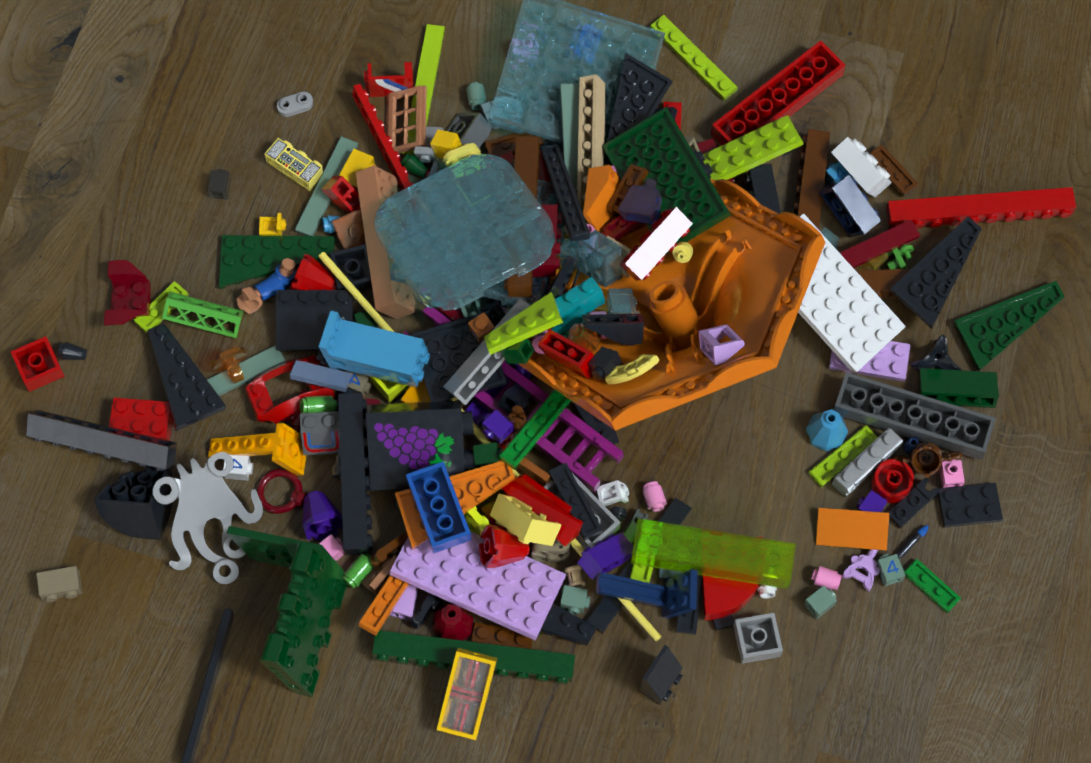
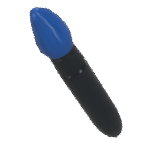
(912, 541)

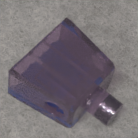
(641, 203)

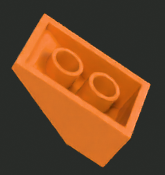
(600, 188)

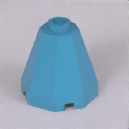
(827, 430)

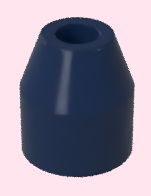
(908, 447)

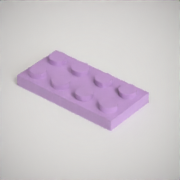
(888, 363)

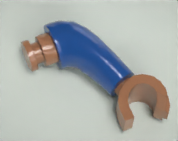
(280, 280)

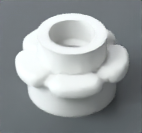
(767, 591)

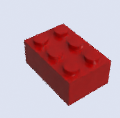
(142, 417)

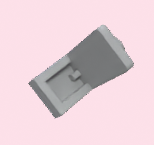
(426, 153)

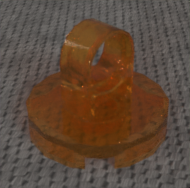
(229, 361)

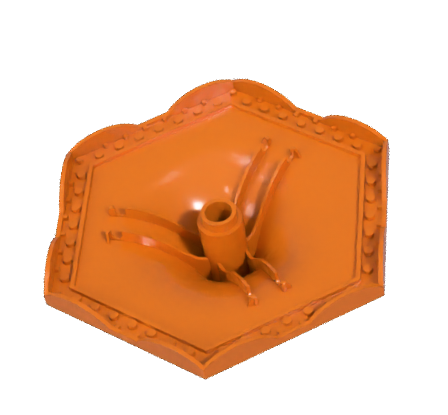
(740, 275)

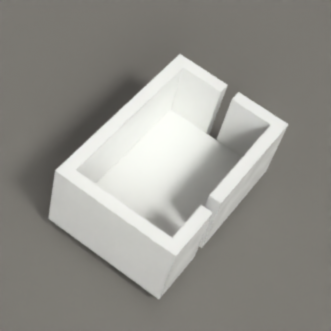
(862, 166)

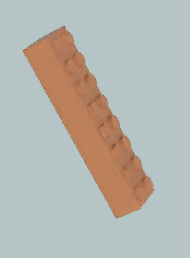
(389, 296)

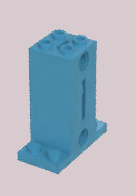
(373, 351)

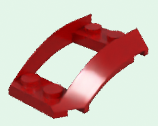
(261, 400)

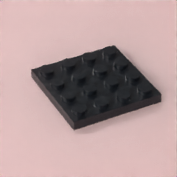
(448, 349)

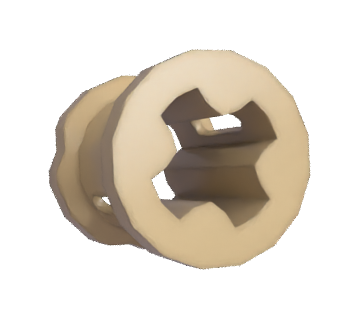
(574, 576)

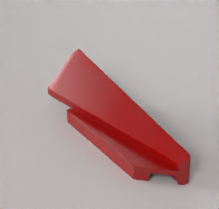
(547, 503)

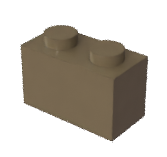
(59, 584)

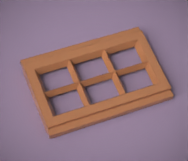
(420, 126)

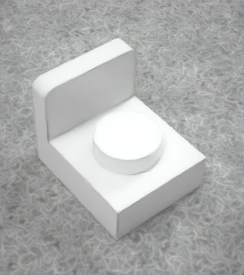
(613, 493)

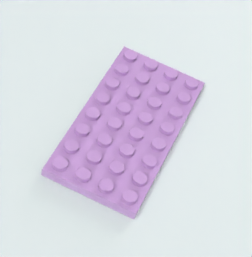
(509, 595)

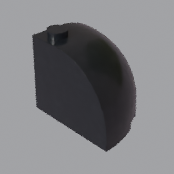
(131, 504)

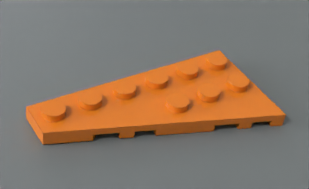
(470, 488)

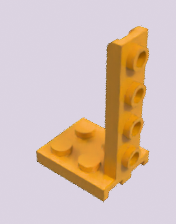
(283, 445)

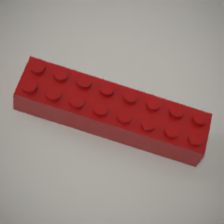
(781, 94)

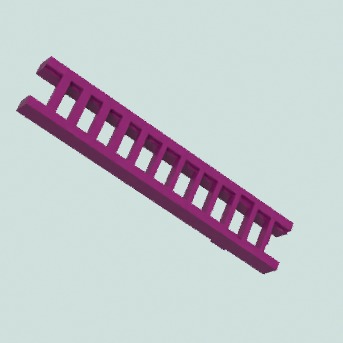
(575, 424)

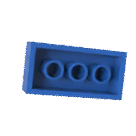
(438, 507)

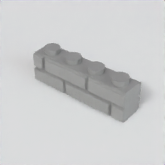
(867, 462)

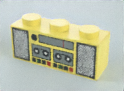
(294, 164)

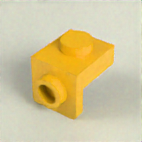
(272, 225)

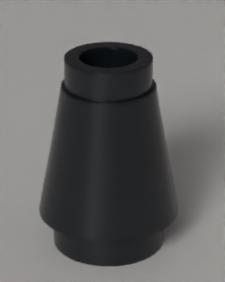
(69, 351)

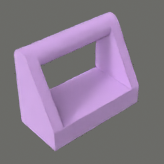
(716, 351)

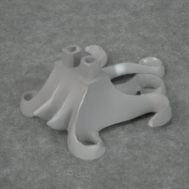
(201, 498)

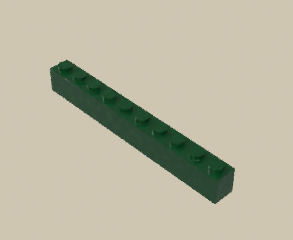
(442, 652)

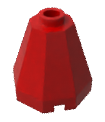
(313, 276)
(500, 547)

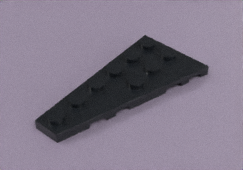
(636, 98)
(933, 277)
(184, 385)

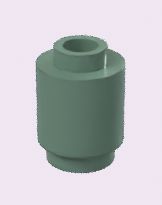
(476, 95)

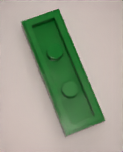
(932, 586)

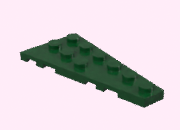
(259, 255)

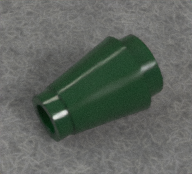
(414, 165)

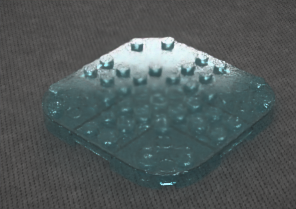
(464, 231)

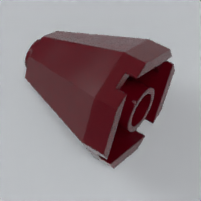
(452, 622)

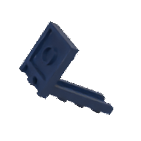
(675, 596)

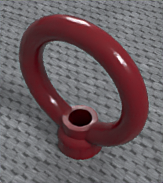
(297, 496)

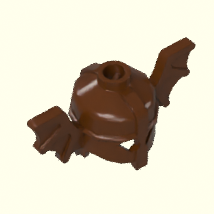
(929, 465)

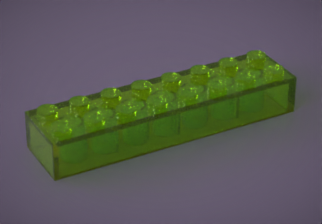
(713, 553)

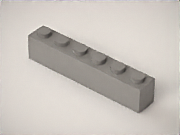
(479, 365)

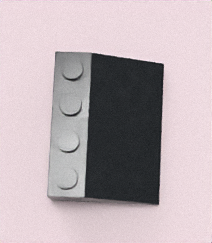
(303, 316)

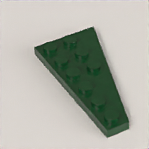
(998, 326)

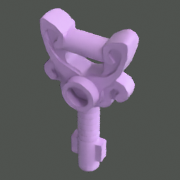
(865, 563)

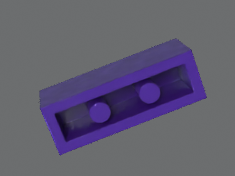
(606, 555)

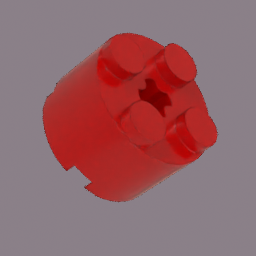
(894, 471)

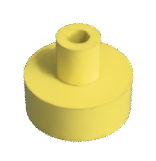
(683, 252)

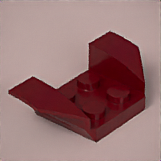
(129, 293)

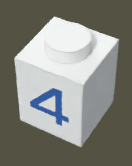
(241, 468)

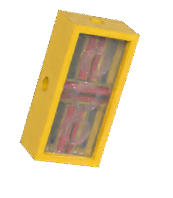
(466, 693)

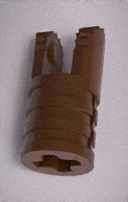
(517, 418)

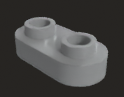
(295, 104)

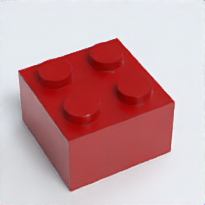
(37, 364)

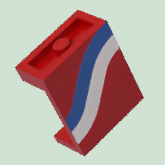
(383, 85)

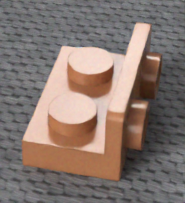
(379, 575)

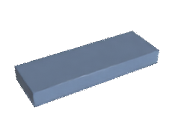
(320, 376)

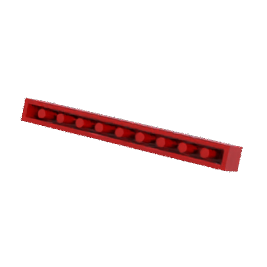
(982, 207)

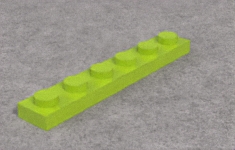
(695, 58)

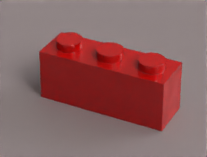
(567, 353)

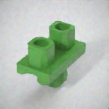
(899, 262)

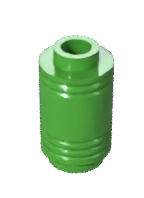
(318, 404)
(358, 571)

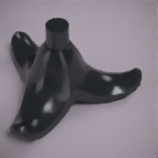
(937, 357)

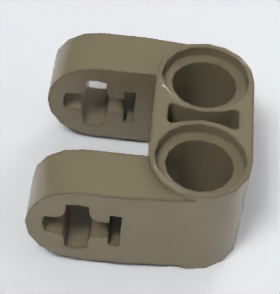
(545, 553)

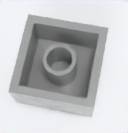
(758, 638)

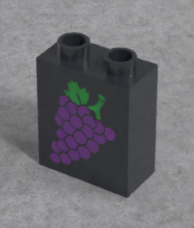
(416, 437)

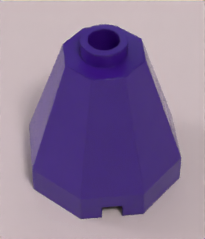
(320, 517)

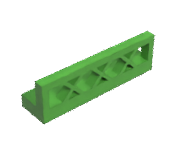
(205, 308)

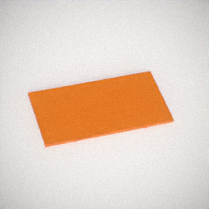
(852, 529)

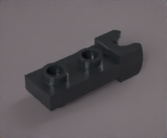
(912, 504)

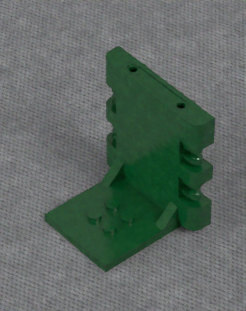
(304, 609)

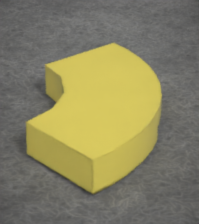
(632, 370)

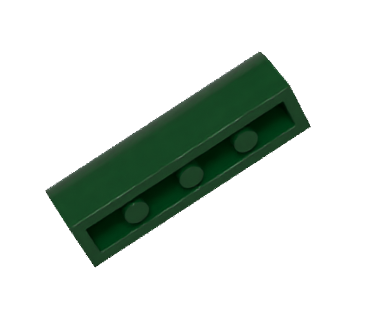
(959, 387)

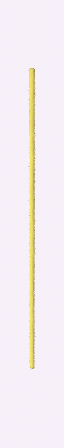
(477, 432)

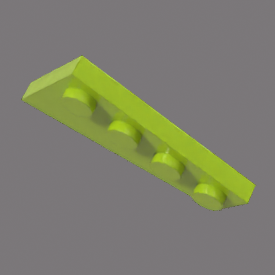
(529, 322)

